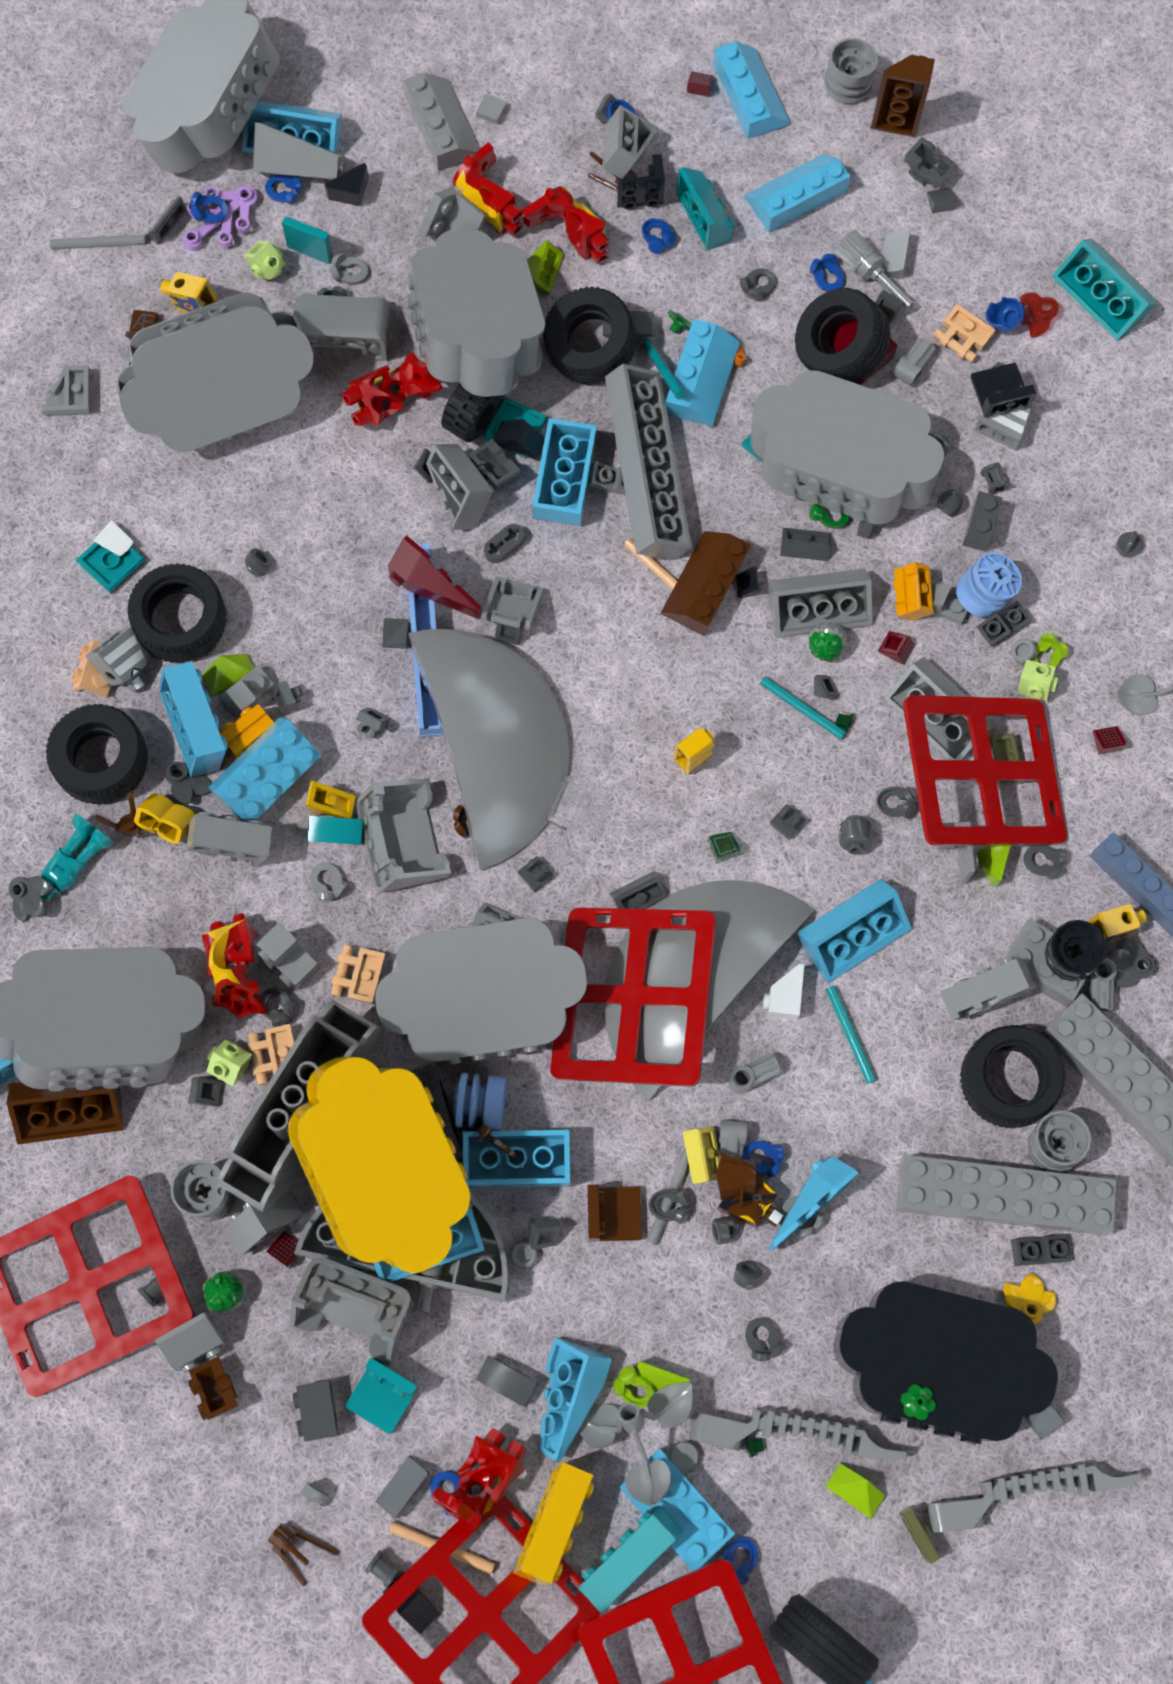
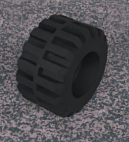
(468, 414)

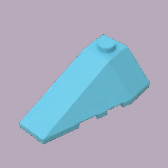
(820, 1188)
(574, 1385)

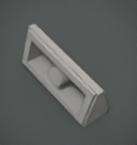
(895, 252)

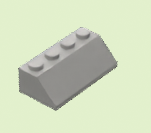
(439, 119)
(811, 600)
(945, 732)

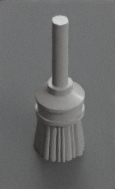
(868, 264)

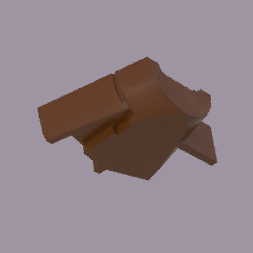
(735, 1176)

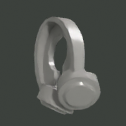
(339, 261)
(321, 889)
(805, 1230)

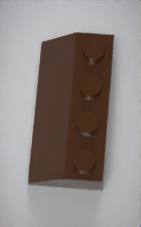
(903, 96)
(705, 580)
(62, 1114)

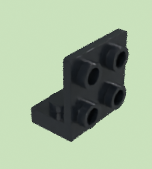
(643, 190)
(1001, 390)

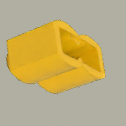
(694, 749)
(164, 817)

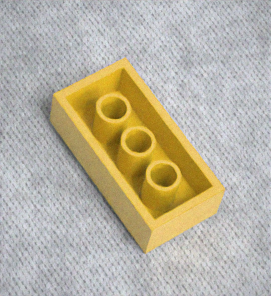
(553, 1524)

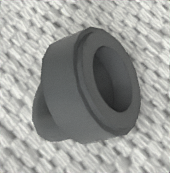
(950, 502)
(1129, 544)
(257, 562)
(721, 1230)
(747, 1275)

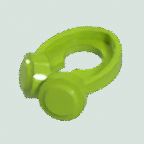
(1051, 641)
(627, 1376)

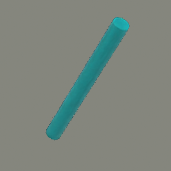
(663, 369)
(802, 707)
(850, 1034)

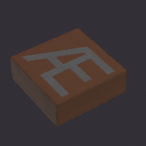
(142, 319)

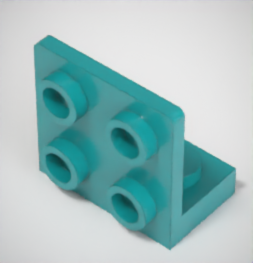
(381, 1396)

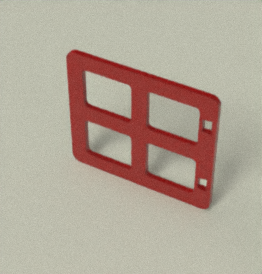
(983, 770)
(635, 995)
(86, 1284)
(658, 1607)
(482, 1612)

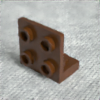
(614, 1213)

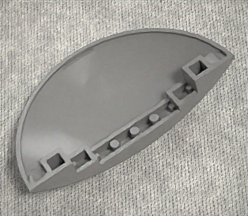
(500, 736)
(750, 930)

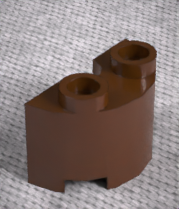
(214, 1389)

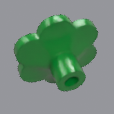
(678, 322)
(911, 1405)

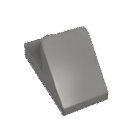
(947, 604)
(246, 690)

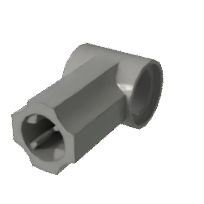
(911, 365)
(1103, 988)
(755, 1072)
(732, 1137)

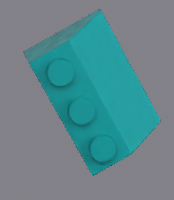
(704, 208)

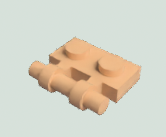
(967, 327)
(365, 976)
(278, 1041)

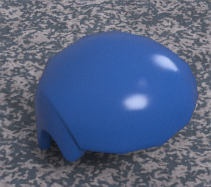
(1005, 315)

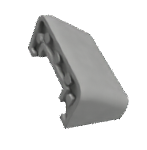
(345, 322)
(400, 834)
(352, 1301)

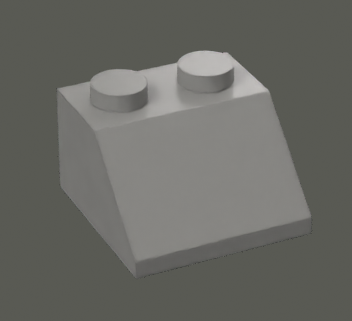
(191, 1342)

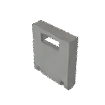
(511, 609)

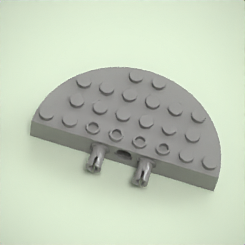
(478, 1274)

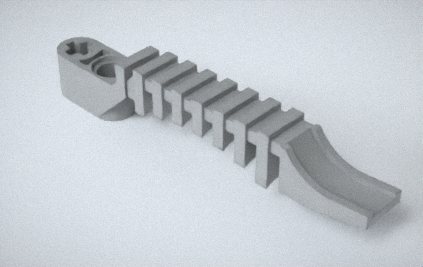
(730, 1433)
(969, 1512)

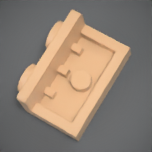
(86, 676)

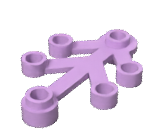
(237, 202)

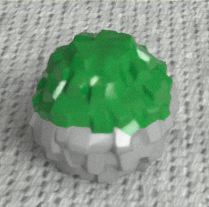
(827, 641)
(224, 1292)

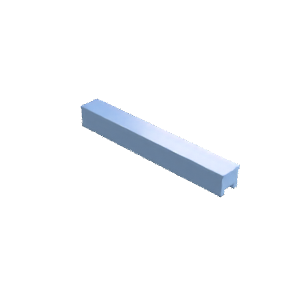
(424, 618)

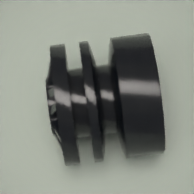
(1089, 947)

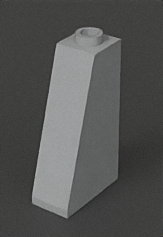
(290, 155)

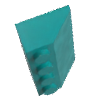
(1104, 288)

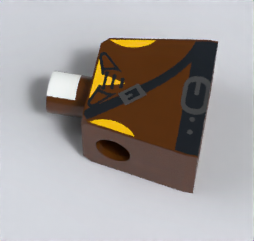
(754, 1206)

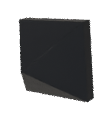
(747, 582)

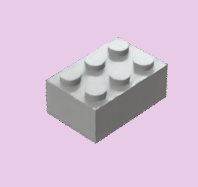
(1031, 946)

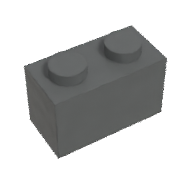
(982, 521)
(316, 1411)

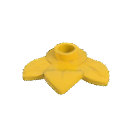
(1031, 1295)

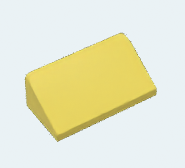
(700, 1153)

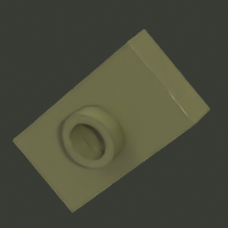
(1004, 749)
(920, 1535)

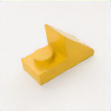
(329, 801)

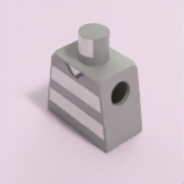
(1005, 427)
(119, 659)

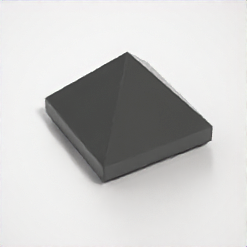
(421, 466)
(825, 687)

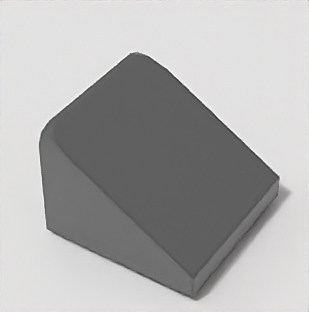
(941, 200)
(205, 1091)

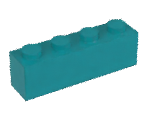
(630, 1558)

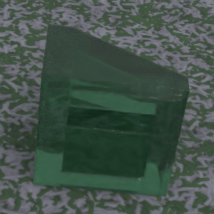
(723, 846)

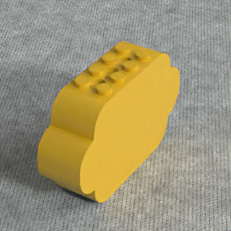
(380, 1163)

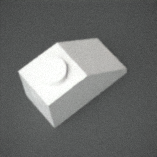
(785, 995)

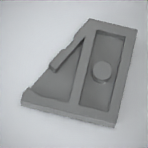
(70, 393)

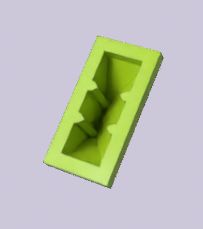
(544, 266)
(225, 672)
(993, 862)
(659, 1377)
(855, 1490)

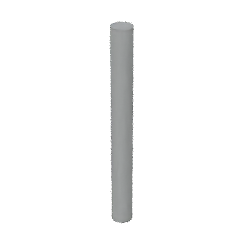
(97, 241)
(667, 1204)

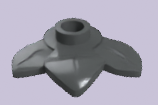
(185, 787)
(30, 899)
(1126, 963)

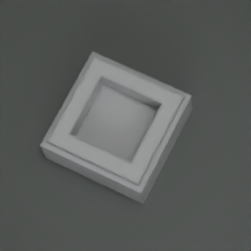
(491, 109)

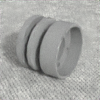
(850, 70)
(1069, 1132)
(189, 1186)

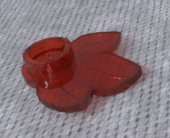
(1034, 314)

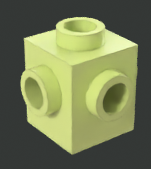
(265, 260)
(1037, 680)
(228, 1062)

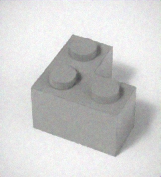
(282, 951)
(253, 1228)

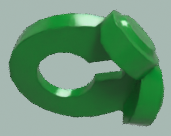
(817, 513)

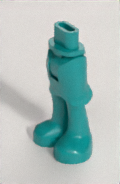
(62, 868)

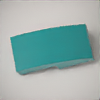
(334, 830)

